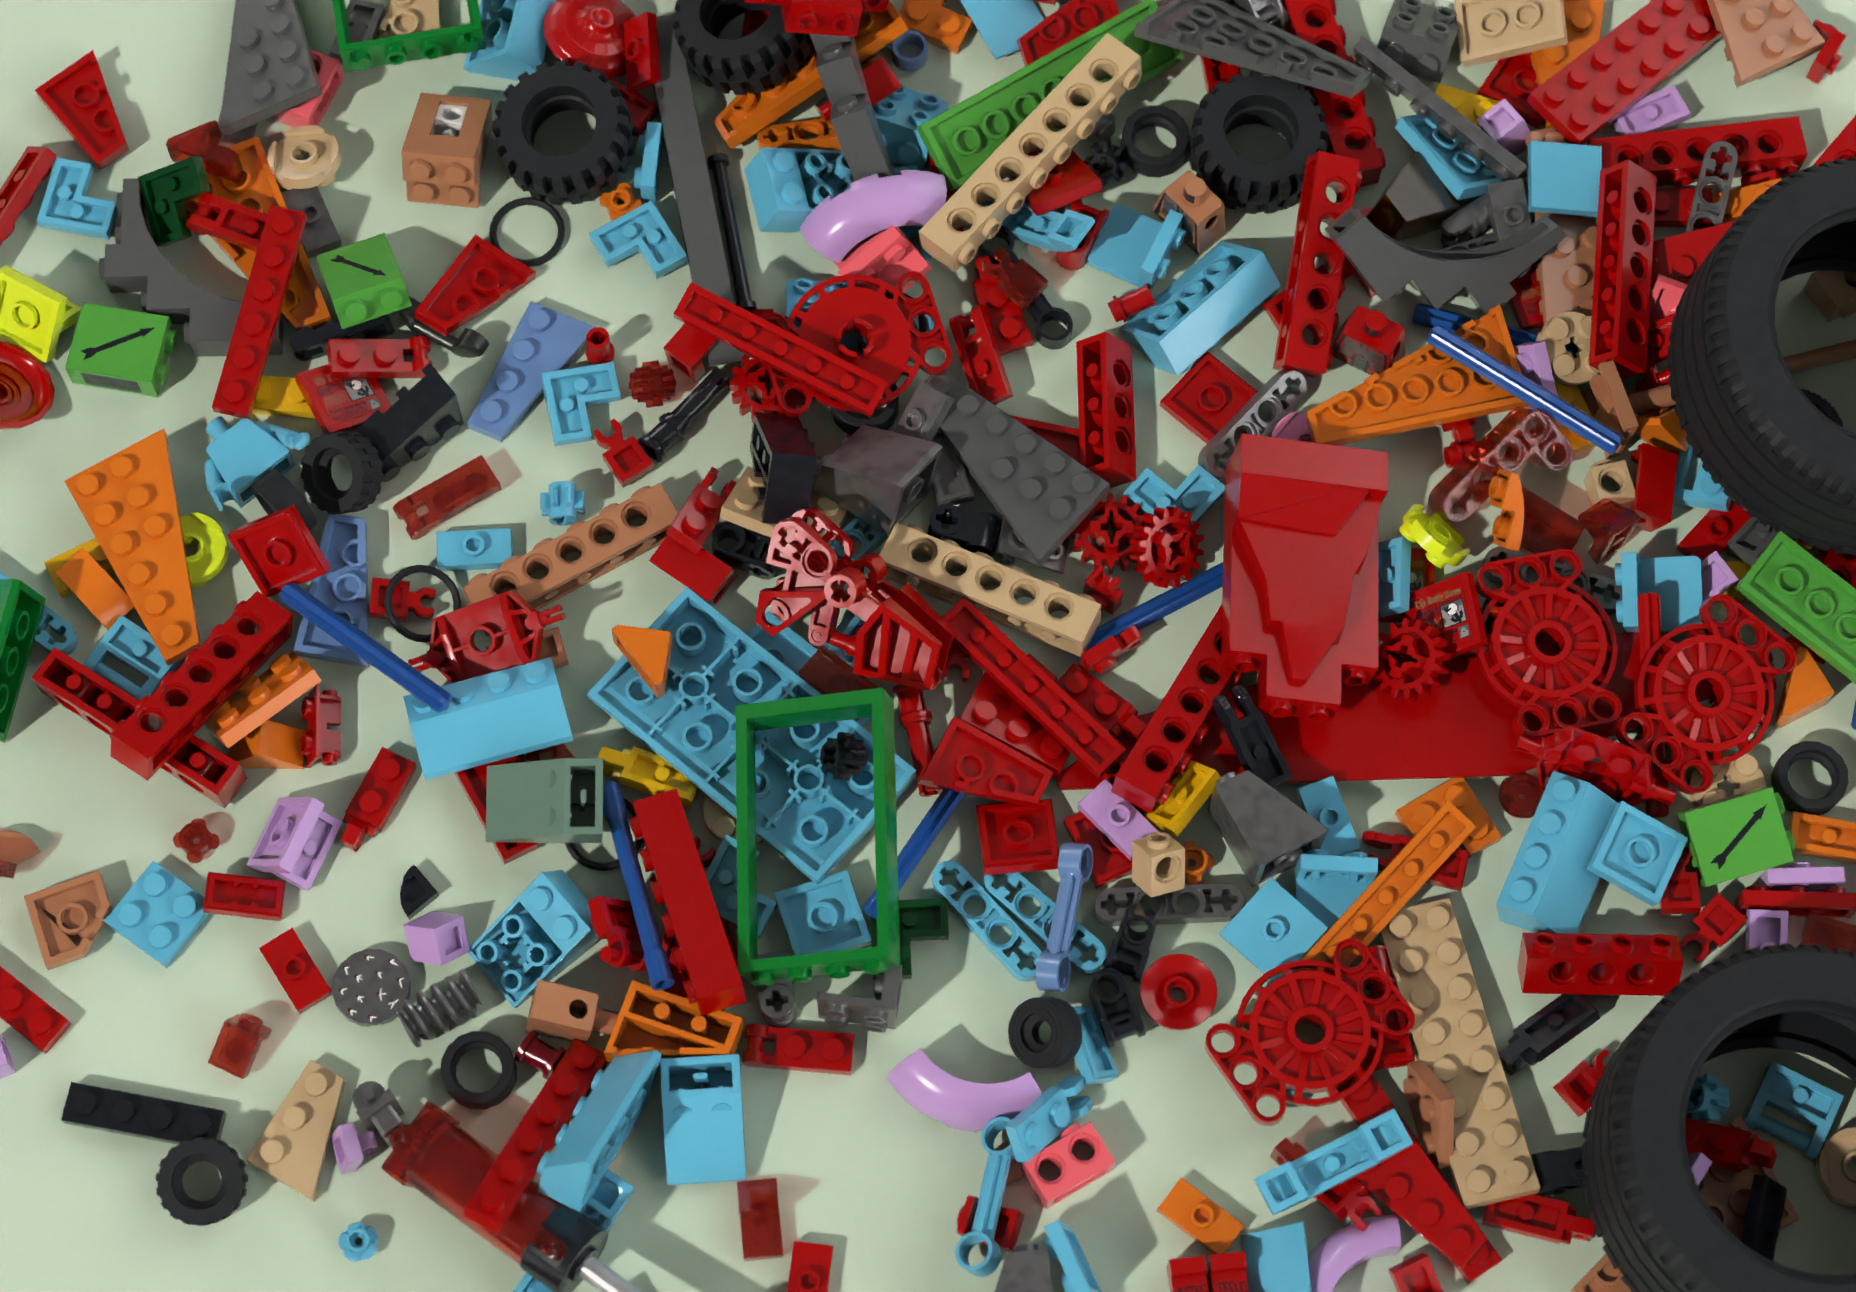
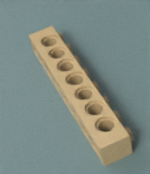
(1105, 60)

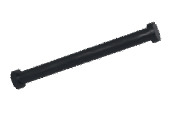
(719, 163)

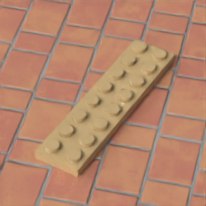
(1459, 1048)

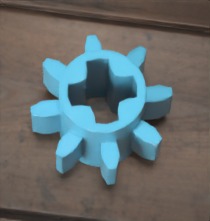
(562, 503)
(1708, 1099)

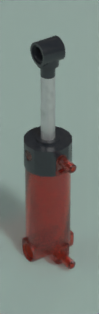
(540, 1235)

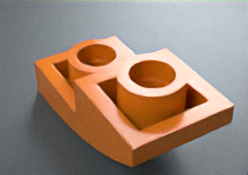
(1507, 494)
(95, 588)

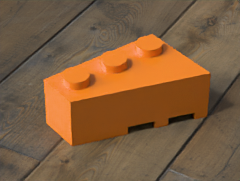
(670, 1026)

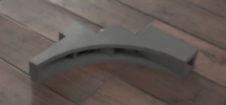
(851, 106)
(139, 266)
(1440, 275)

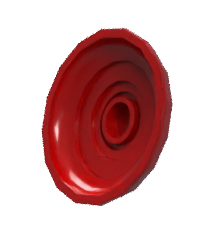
(589, 33)
(24, 387)

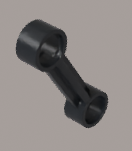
(1040, 307)

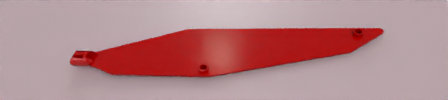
(1373, 736)

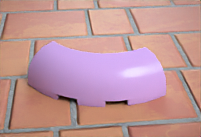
(871, 207)
(957, 1101)
(1351, 1247)

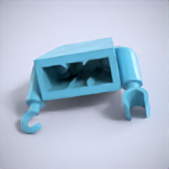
(245, 455)

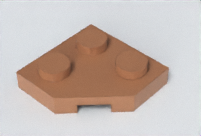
(68, 918)
(1432, 1112)

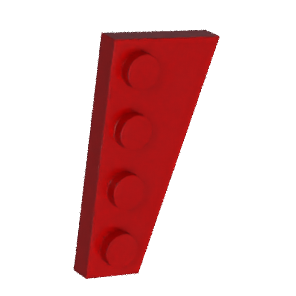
(1425, 1202)

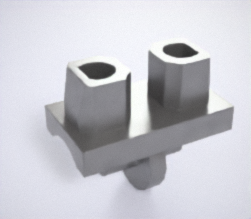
(377, 1109)

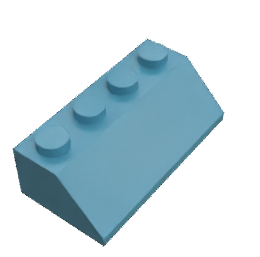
(512, 38)
(1202, 306)
(490, 719)
(1550, 875)
(598, 1129)

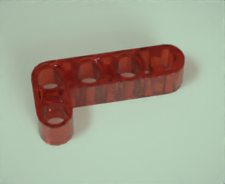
(1456, 493)

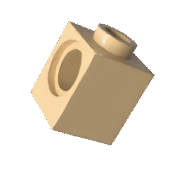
(1614, 473)
(1158, 864)

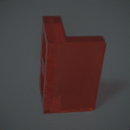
(1547, 526)

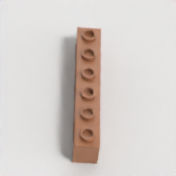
(581, 537)

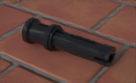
(674, 425)

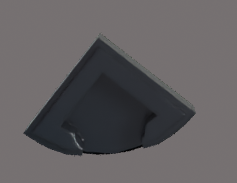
(416, 892)

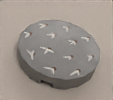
(371, 987)

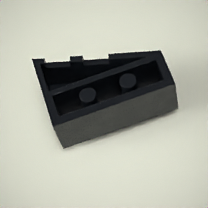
(413, 423)
(785, 463)

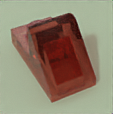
(204, 142)
(1609, 526)
(760, 1219)

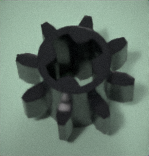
(1114, 156)
(843, 756)

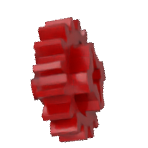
(754, 385)
(1095, 534)
(1166, 550)
(1410, 678)

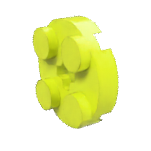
(1435, 536)
(211, 547)

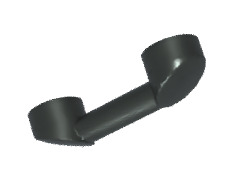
(468, 345)

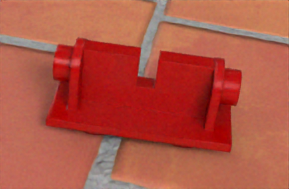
(318, 741)

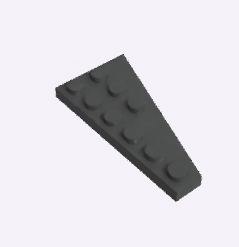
(1243, 40)
(266, 64)
(1021, 473)

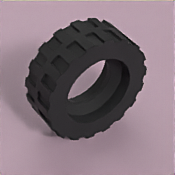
(318, 475)
(171, 1175)

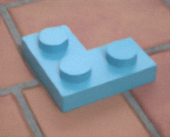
(68, 207)
(643, 232)
(569, 393)
(1194, 495)
(723, 885)

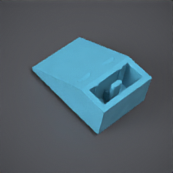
(792, 182)
(535, 936)
(703, 1119)

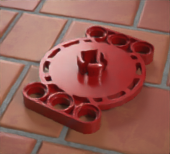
(882, 322)
(1561, 616)
(1737, 693)
(1317, 1000)

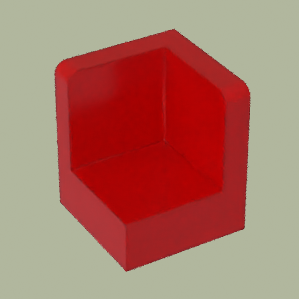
(688, 349)

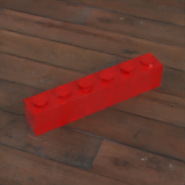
(688, 903)

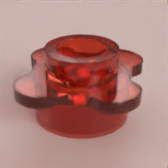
(193, 830)

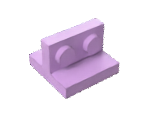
(295, 841)

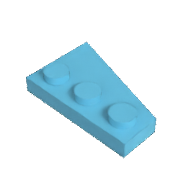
(1452, 165)

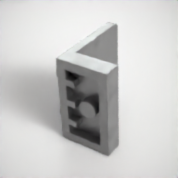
(872, 1014)

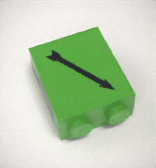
(363, 281)
(121, 349)
(1736, 836)

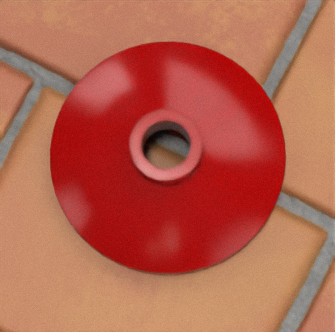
(1182, 974)

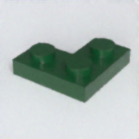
(164, 198)
(917, 922)

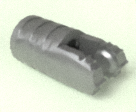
(1466, 222)

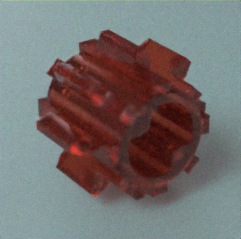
(652, 384)

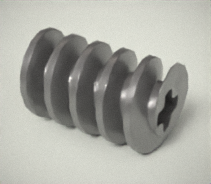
(439, 1008)

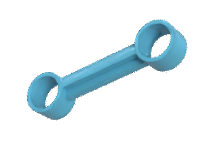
(988, 1203)

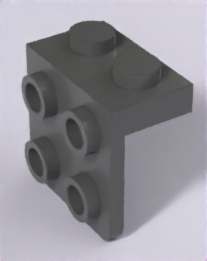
(1419, 37)

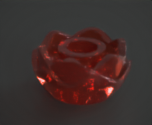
(1520, 784)

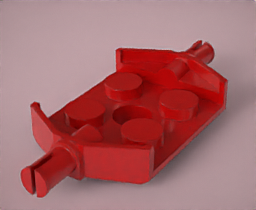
(514, 632)
(1622, 774)

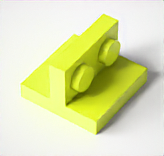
(33, 314)

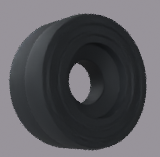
(1065, 1032)

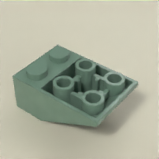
(545, 801)

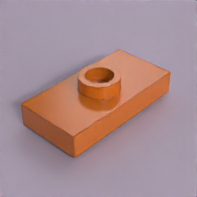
(1200, 1217)

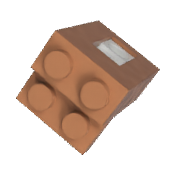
(446, 149)

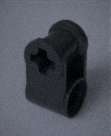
(969, 528)
(748, 552)
(1131, 948)
(1116, 1014)
(1557, 1170)

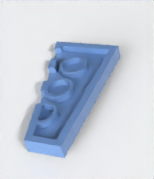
(540, 344)
(341, 589)

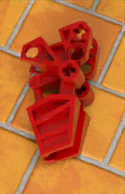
(901, 632)

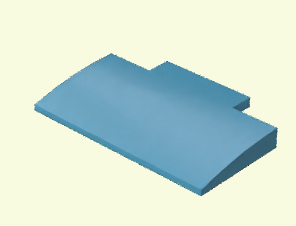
(694, 730)

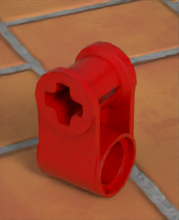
(1077, 258)

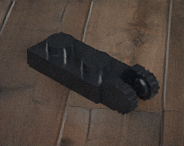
(312, 343)
(1252, 737)

